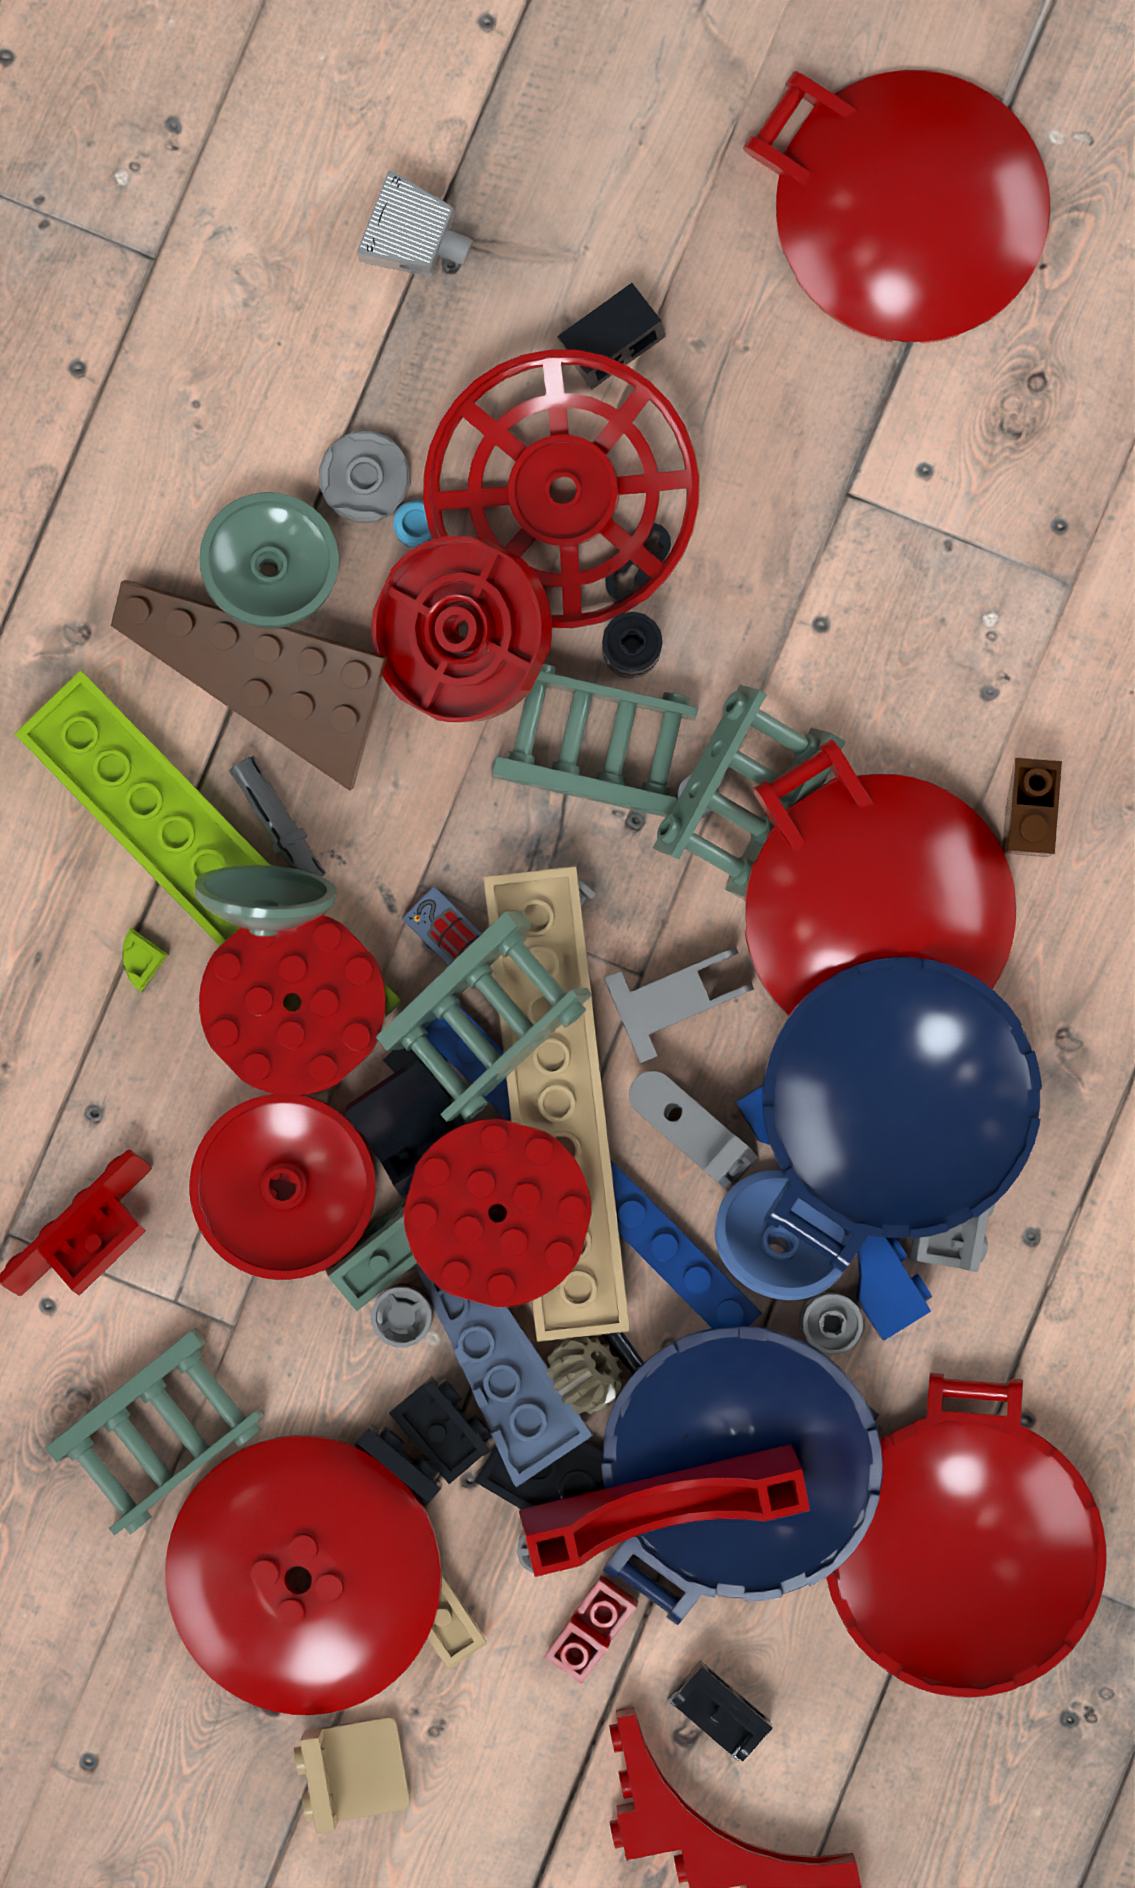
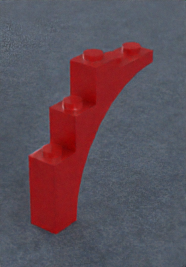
(710, 1857)

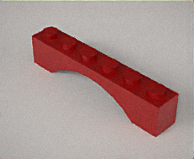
(744, 1487)

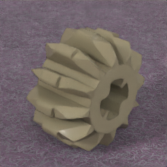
(585, 1374)

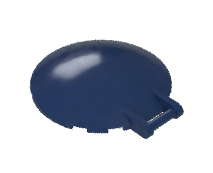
(898, 1103)
(734, 1398)

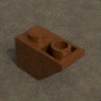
(1032, 808)

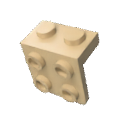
(352, 1772)

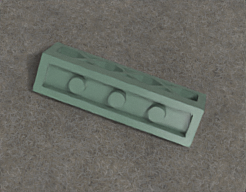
(375, 1260)

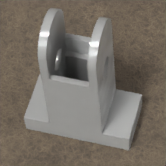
(664, 1002)
(695, 1133)

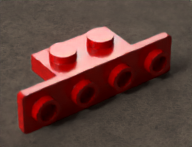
(85, 1235)

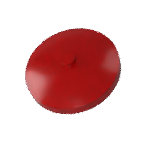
(282, 1186)

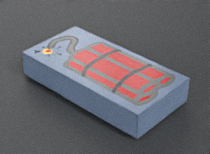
(441, 925)

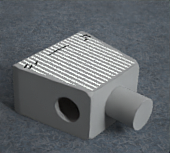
(411, 230)

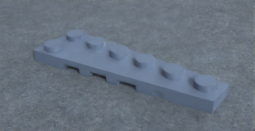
(509, 1384)

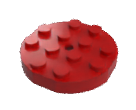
(420, 621)
(301, 1048)
(507, 1166)

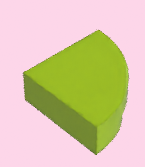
(141, 959)

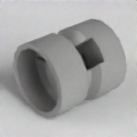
(402, 1315)
(831, 1322)

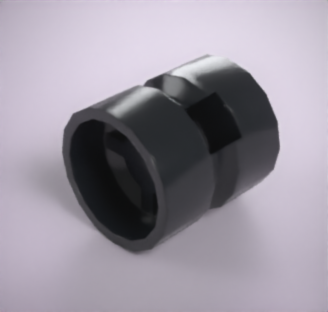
(631, 644)

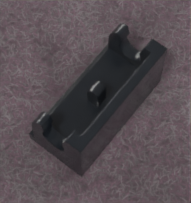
(617, 329)
(720, 1711)

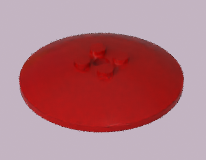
(368, 1560)

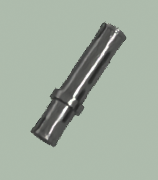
(283, 831)

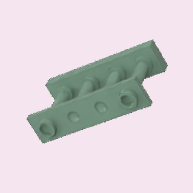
(609, 785)
(678, 828)
(441, 1001)
(114, 1416)

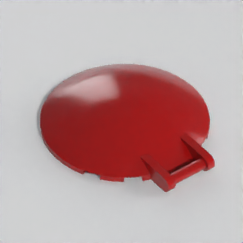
(906, 202)
(871, 876)
(976, 1551)

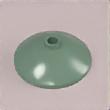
(274, 532)
(265, 896)

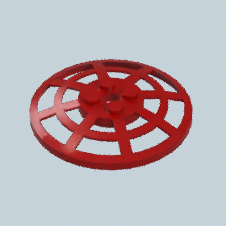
(569, 457)

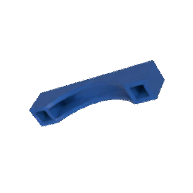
(883, 1285)

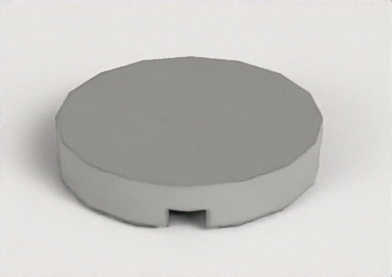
(364, 477)

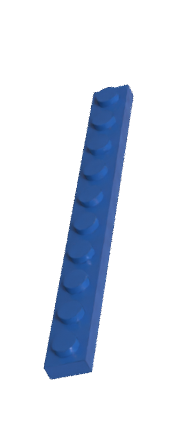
(637, 1216)

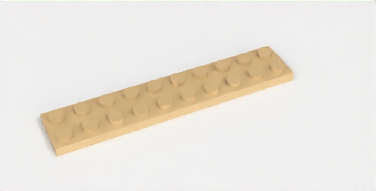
(562, 1093)

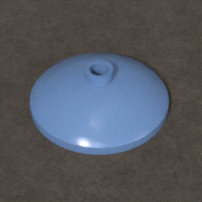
(746, 1239)

